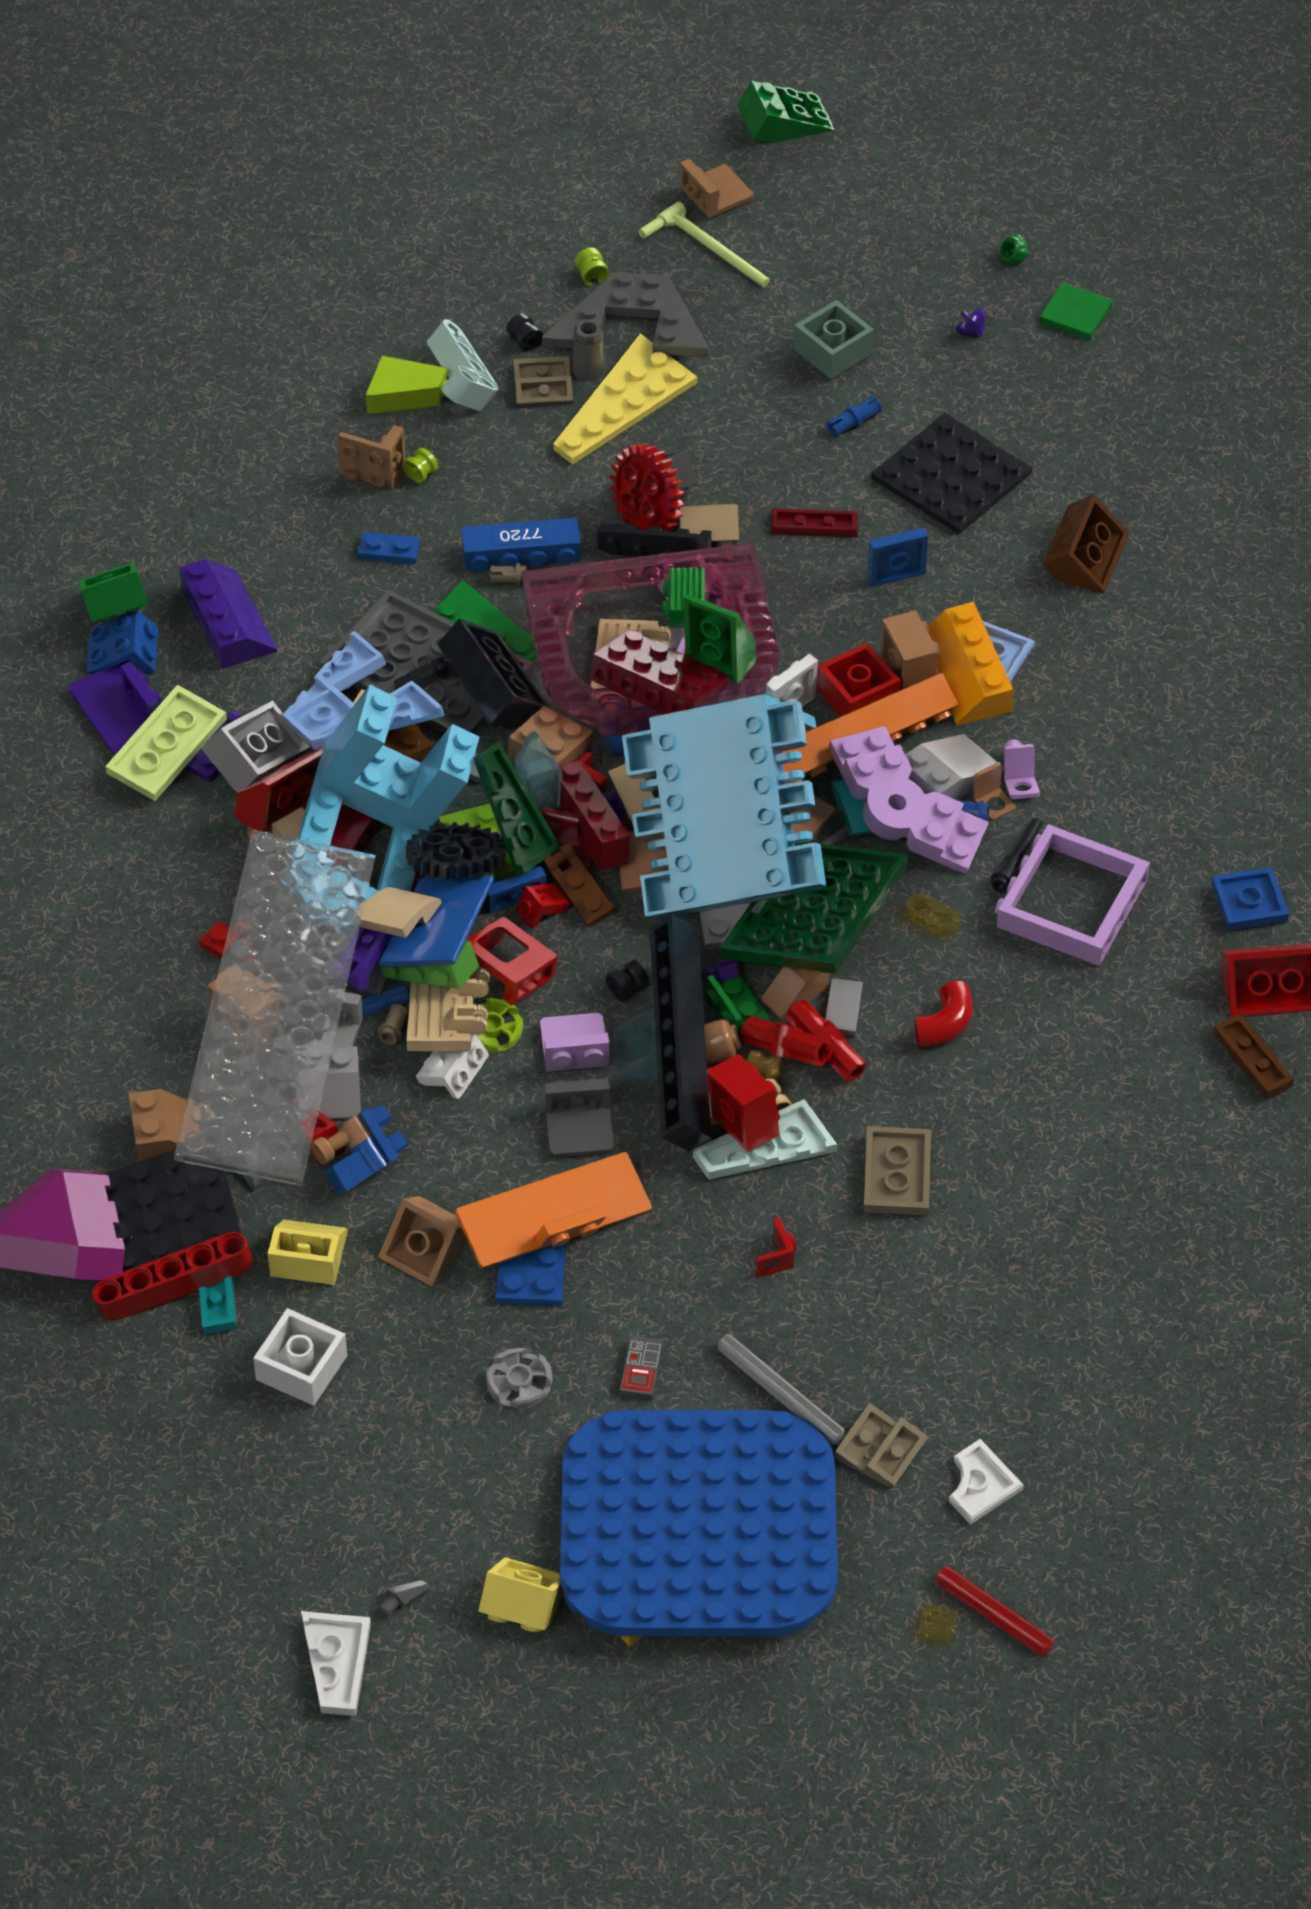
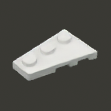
(337, 1658)

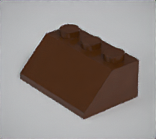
(1086, 545)

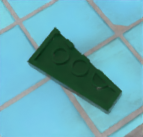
(516, 813)

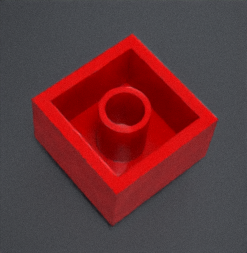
(856, 680)
(743, 1102)

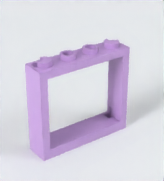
(1056, 935)

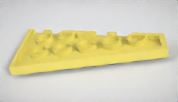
(628, 394)

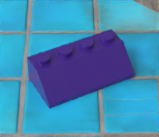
(225, 613)

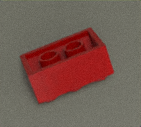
(277, 793)
(1267, 979)

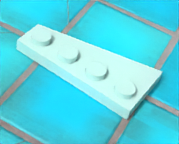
(799, 1138)

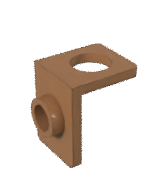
(988, 786)

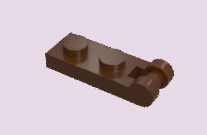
(579, 886)

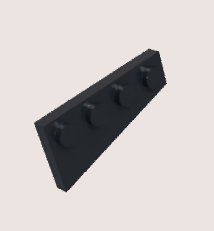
(632, 542)

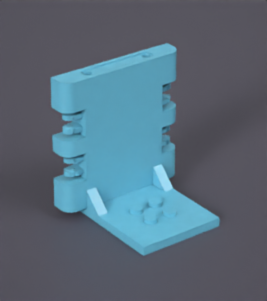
(724, 805)

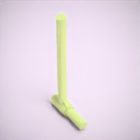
(676, 216)

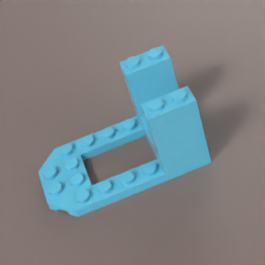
(385, 783)

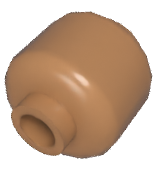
(721, 1041)

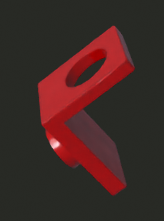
(787, 1248)

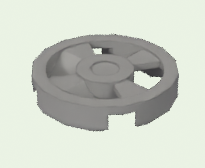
(518, 1378)

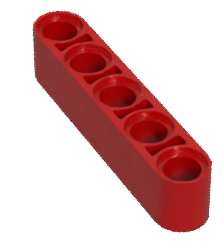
(156, 1280)

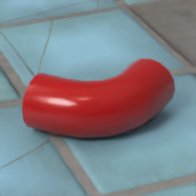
(950, 1021)

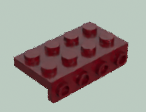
(655, 674)

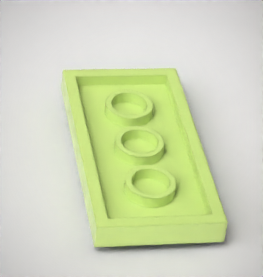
(166, 742)

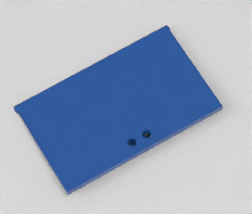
(448, 928)

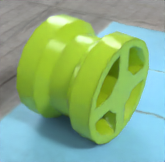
(420, 465)

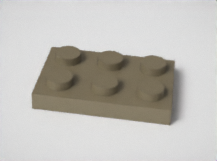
(897, 1170)

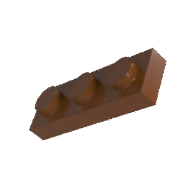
(1253, 1056)

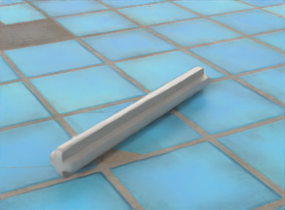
(780, 1388)

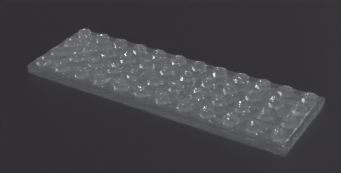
(275, 1009)

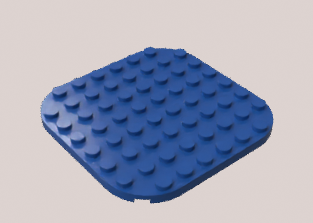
(698, 1523)

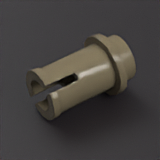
(507, 574)
(390, 1030)

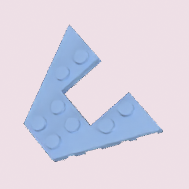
(324, 706)

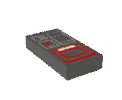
(641, 1368)

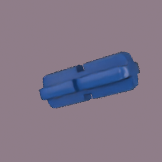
(375, 1003)

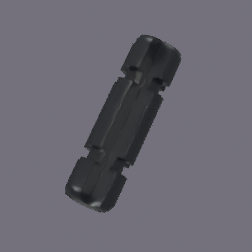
(423, 673)

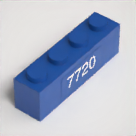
(522, 543)

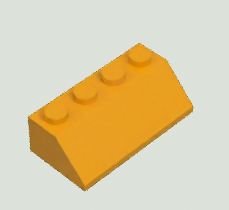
(970, 665)

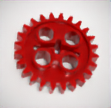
(646, 488)

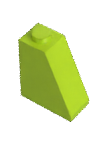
(405, 386)

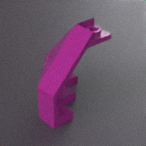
(63, 1227)

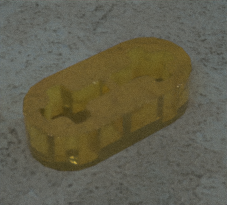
(932, 915)

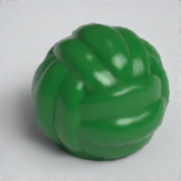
(1013, 250)

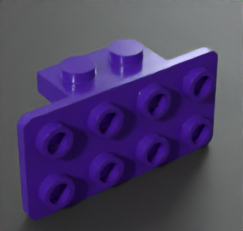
(116, 702)

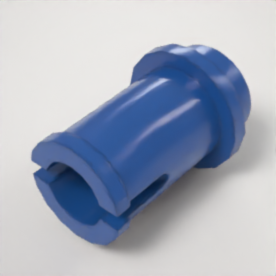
(977, 809)

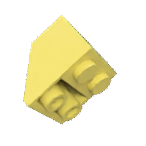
(306, 1251)

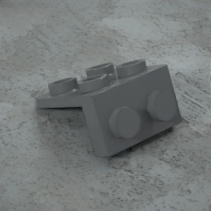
(579, 1117)

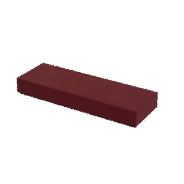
(814, 522)

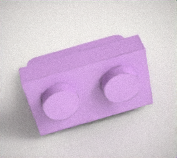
(574, 1042)

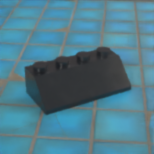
(491, 674)

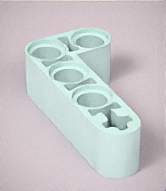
(468, 377)

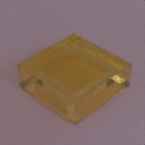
(937, 1624)

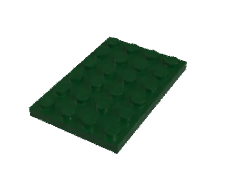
(820, 925)

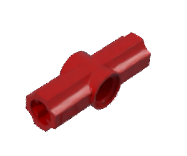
(786, 1041)
(843, 1058)

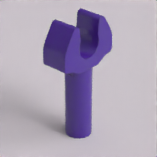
(722, 970)

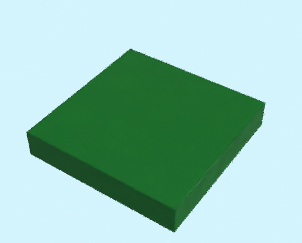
(1076, 311)

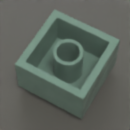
(833, 339)

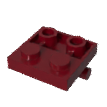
(567, 828)

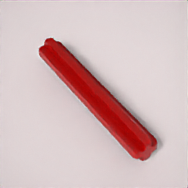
(994, 1611)

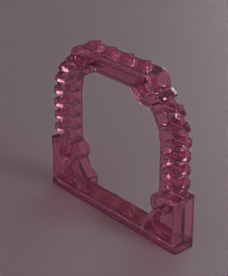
(556, 592)

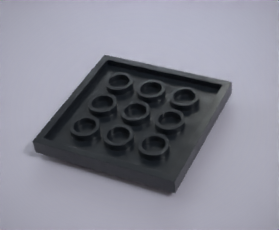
(951, 473)
(169, 1207)

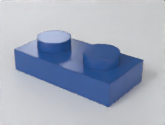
(389, 548)
(509, 891)

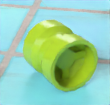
(591, 266)

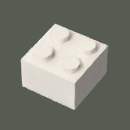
(300, 1356)

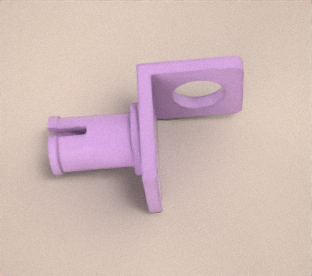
(1019, 769)

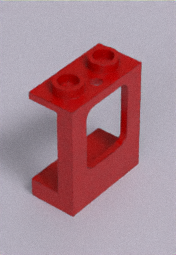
(521, 974)

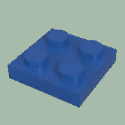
(897, 557)
(1250, 898)
(533, 1278)

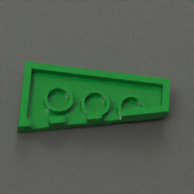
(472, 607)

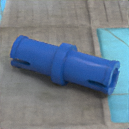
(854, 416)

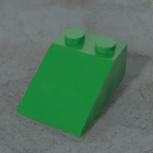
(718, 638)

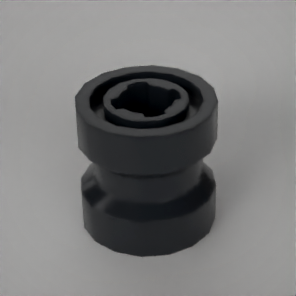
(524, 332)
(627, 980)

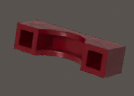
(604, 833)

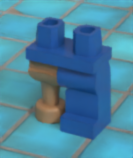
(368, 1145)

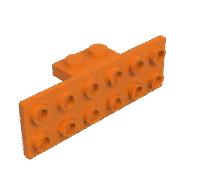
(553, 1210)

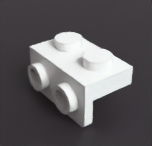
(453, 1068)

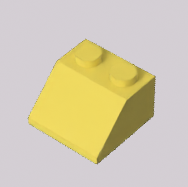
(521, 1594)

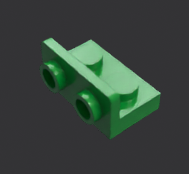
(733, 1000)

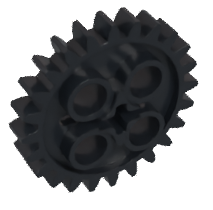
(455, 851)

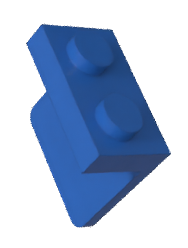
(122, 639)

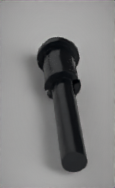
(1012, 862)

